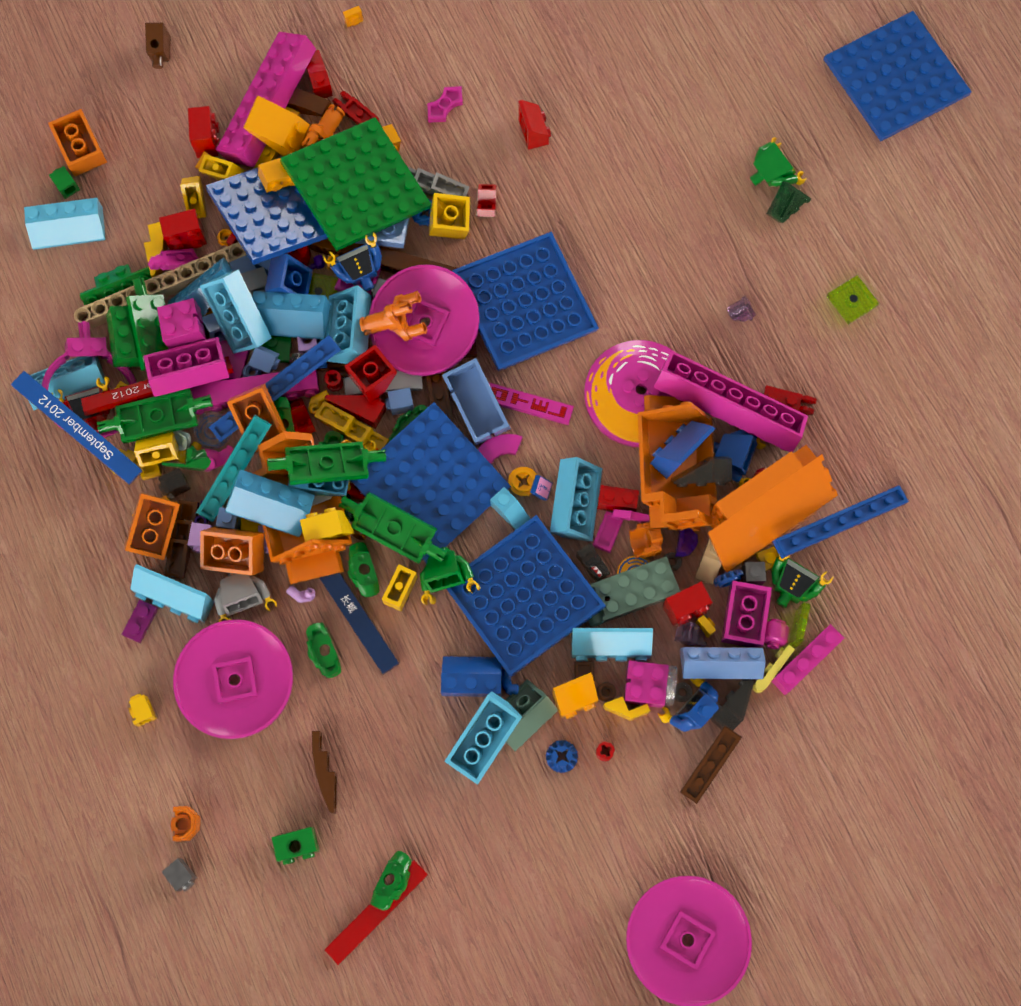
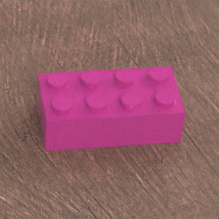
(186, 366)

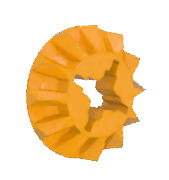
(521, 473)

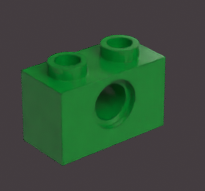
(283, 843)

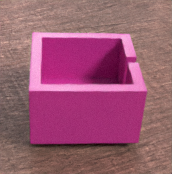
(181, 323)
(647, 684)

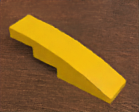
(349, 426)

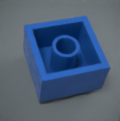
(288, 276)

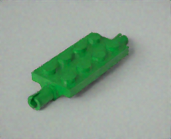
(145, 321)
(156, 415)
(326, 462)
(393, 527)

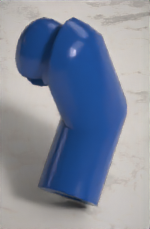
(507, 684)

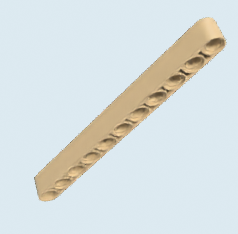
(160, 282)

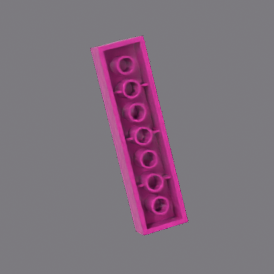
(274, 82)
(731, 402)

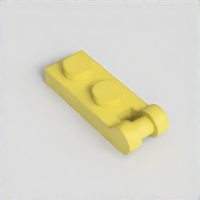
(772, 669)

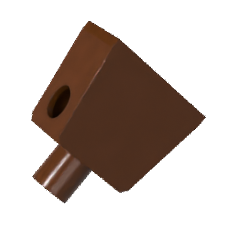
(157, 43)

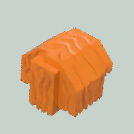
(645, 541)
(185, 823)

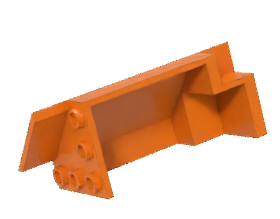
(668, 504)
(769, 506)
(302, 559)

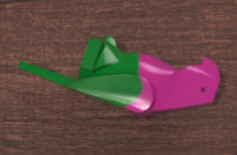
(203, 459)

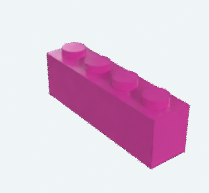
(807, 659)

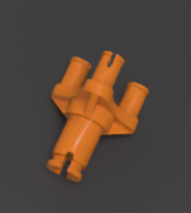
(325, 127)
(394, 318)

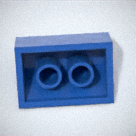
(680, 447)
(470, 676)

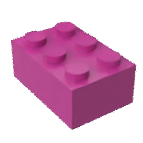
(746, 614)

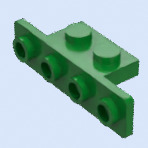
(113, 282)

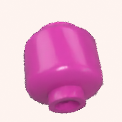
(776, 634)

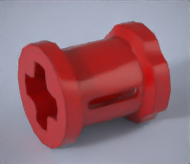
(333, 375)
(606, 745)

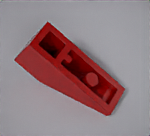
(318, 76)
(359, 407)

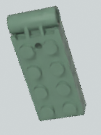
(634, 590)

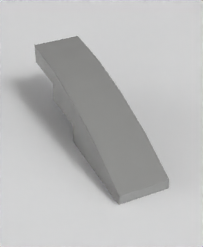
(438, 183)
(400, 381)

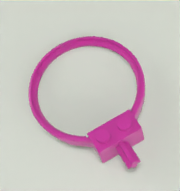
(84, 347)

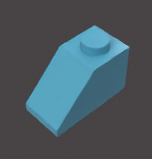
(509, 508)

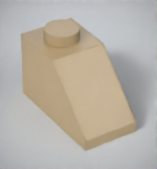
(709, 565)

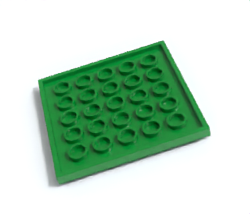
(355, 183)

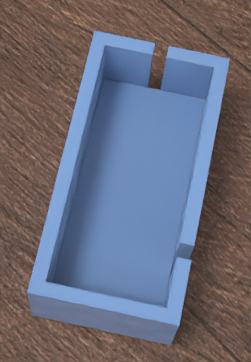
(476, 401)

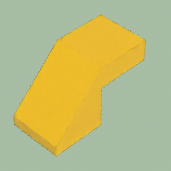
(620, 708)

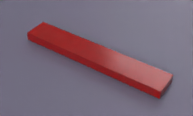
(370, 919)

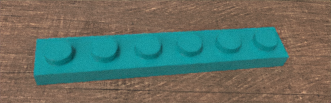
(238, 460)

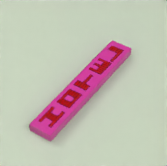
(532, 404)

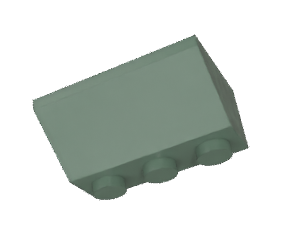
(535, 710)

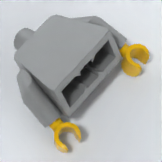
(240, 593)

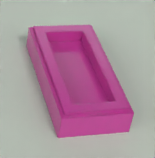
(607, 532)

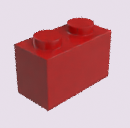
(617, 498)

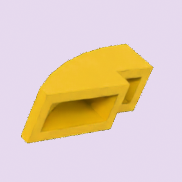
(155, 246)

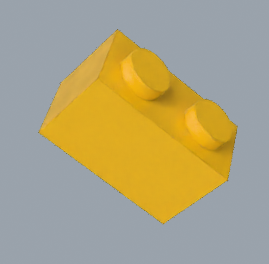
(156, 449)
(399, 587)

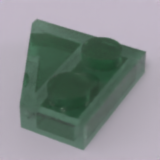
(786, 202)

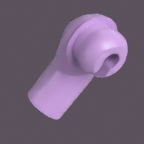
(301, 596)

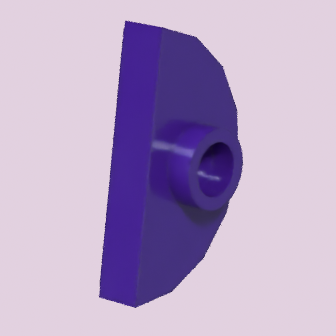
(686, 542)

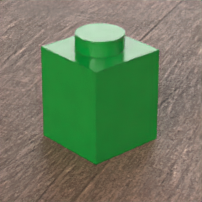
(64, 182)

